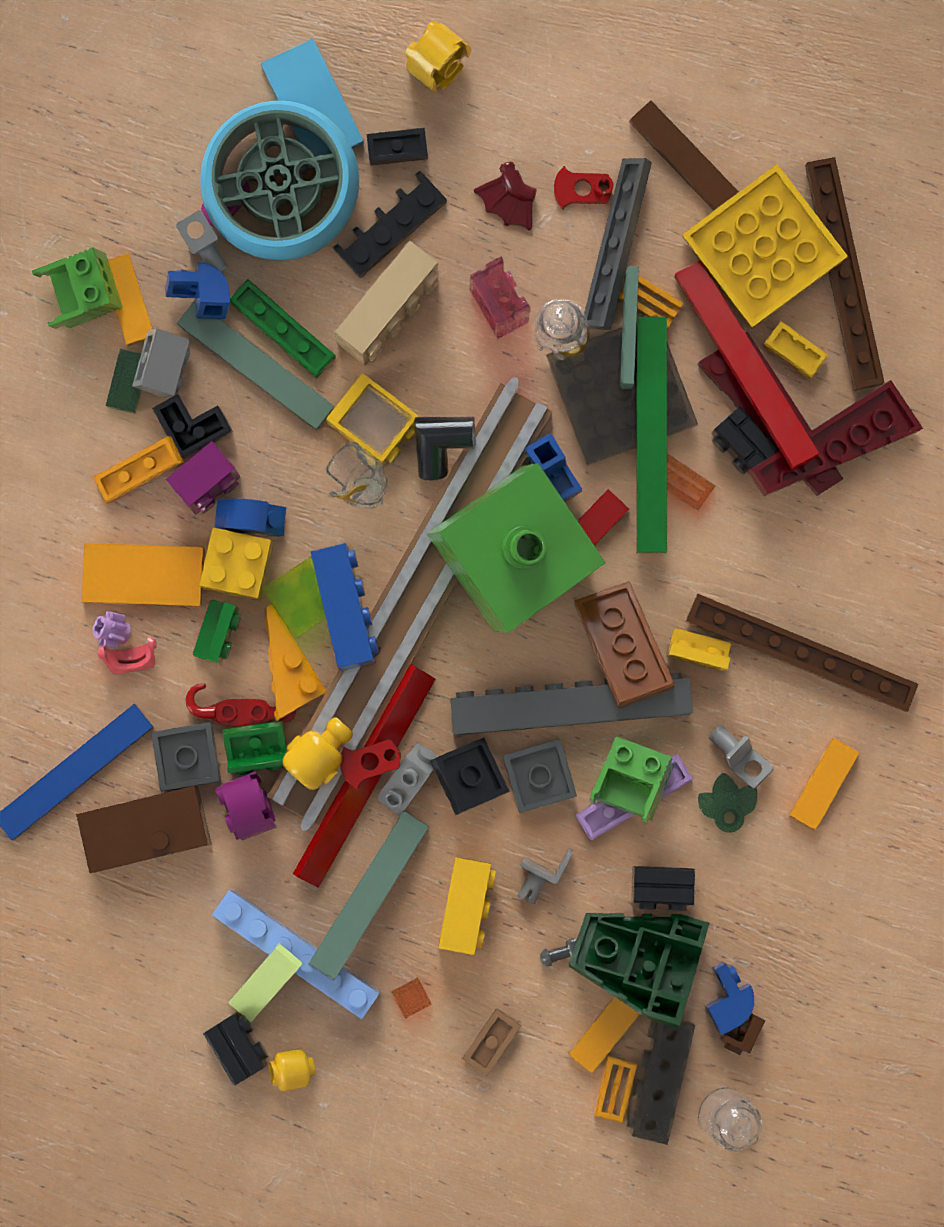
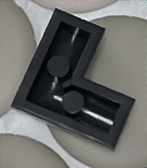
(188, 433)
(437, 435)

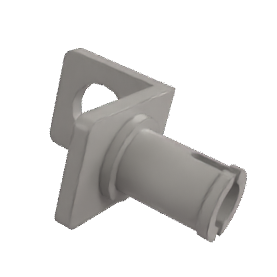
(204, 244)
(739, 755)
(538, 876)

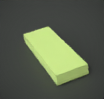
(265, 982)

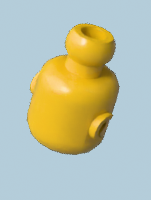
(315, 756)

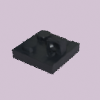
(469, 776)

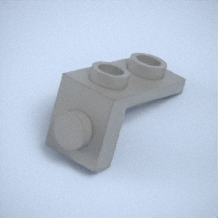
(407, 779)

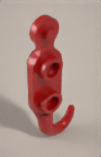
(234, 711)

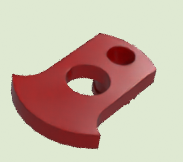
(566, 194)
(352, 762)

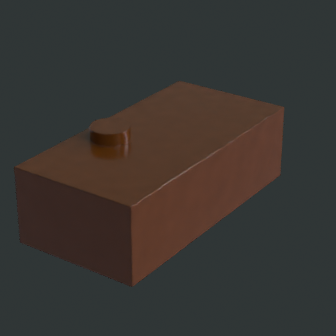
(143, 829)

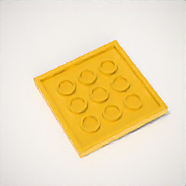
(764, 246)

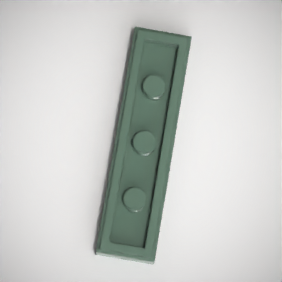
(629, 327)

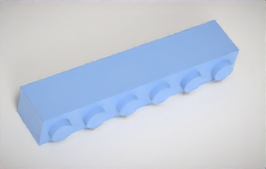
(268, 932)

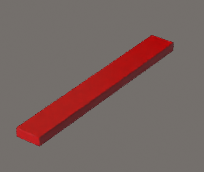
(746, 365)
(351, 801)

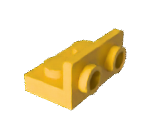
(699, 649)

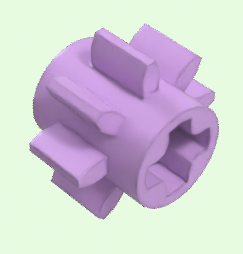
(111, 630)

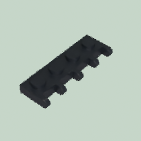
(392, 227)

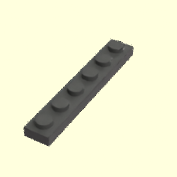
(616, 242)

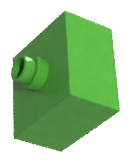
(516, 548)

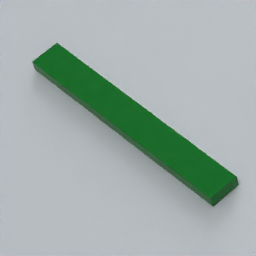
(651, 435)

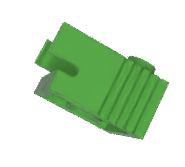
(82, 287)
(633, 779)

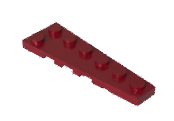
(719, 372)
(857, 430)

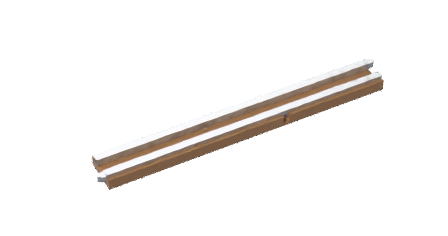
(415, 593)

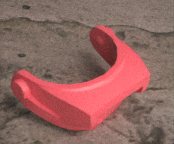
(113, 657)

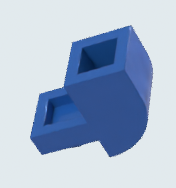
(205, 285)
(554, 464)
(250, 517)
(734, 1007)

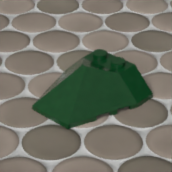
(642, 960)

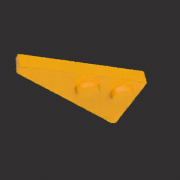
(292, 675)

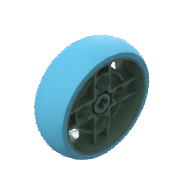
(227, 191)

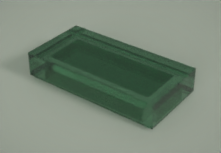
(121, 393)

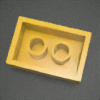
(466, 906)

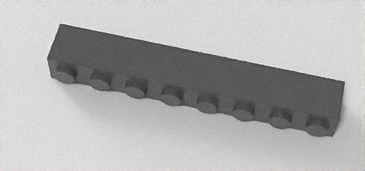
(560, 707)

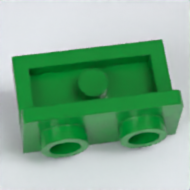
(216, 631)
(255, 747)

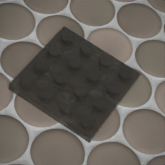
(599, 408)

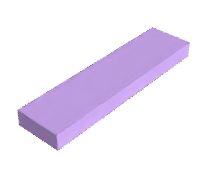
(603, 817)

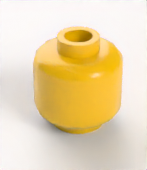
(291, 1069)

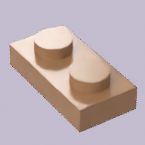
(491, 1042)

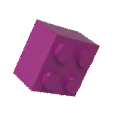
(204, 479)

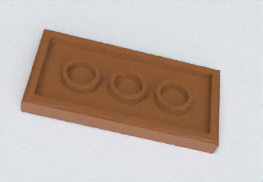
(624, 644)

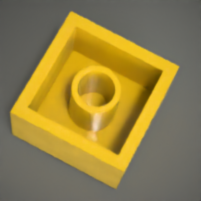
(236, 564)

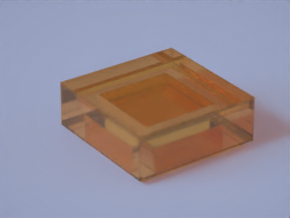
(411, 997)

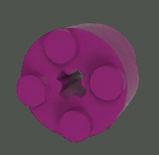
(247, 806)

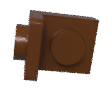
(749, 1033)

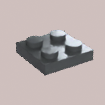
(186, 756)
(539, 776)

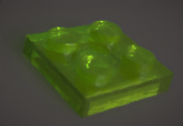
(297, 598)

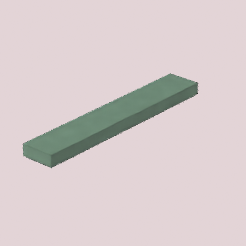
(257, 367)
(368, 896)

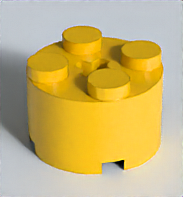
(437, 56)

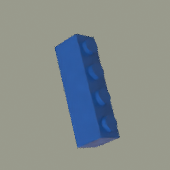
(343, 606)

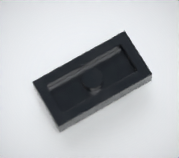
(397, 146)

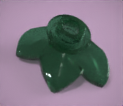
(727, 798)

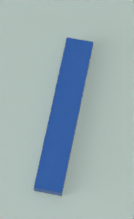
(74, 771)

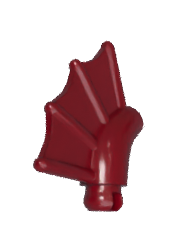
(509, 197)

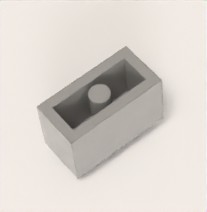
(161, 363)

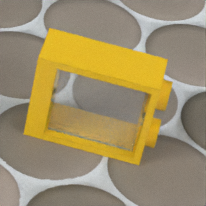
(373, 419)

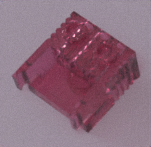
(488, 296)

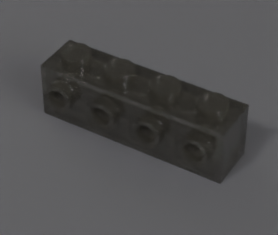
(661, 1081)

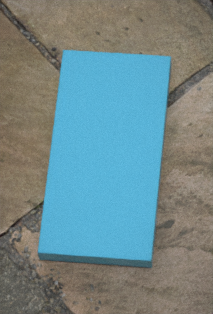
(304, 78)

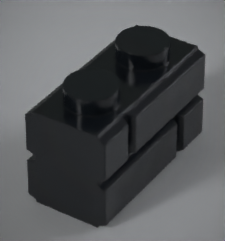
(743, 441)
(663, 886)
(236, 1048)

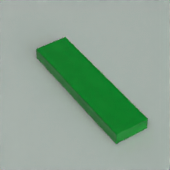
(282, 328)

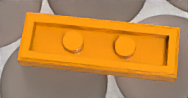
(134, 315)
(138, 469)
(823, 783)
(603, 1034)

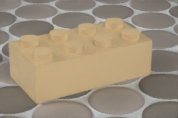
(387, 303)

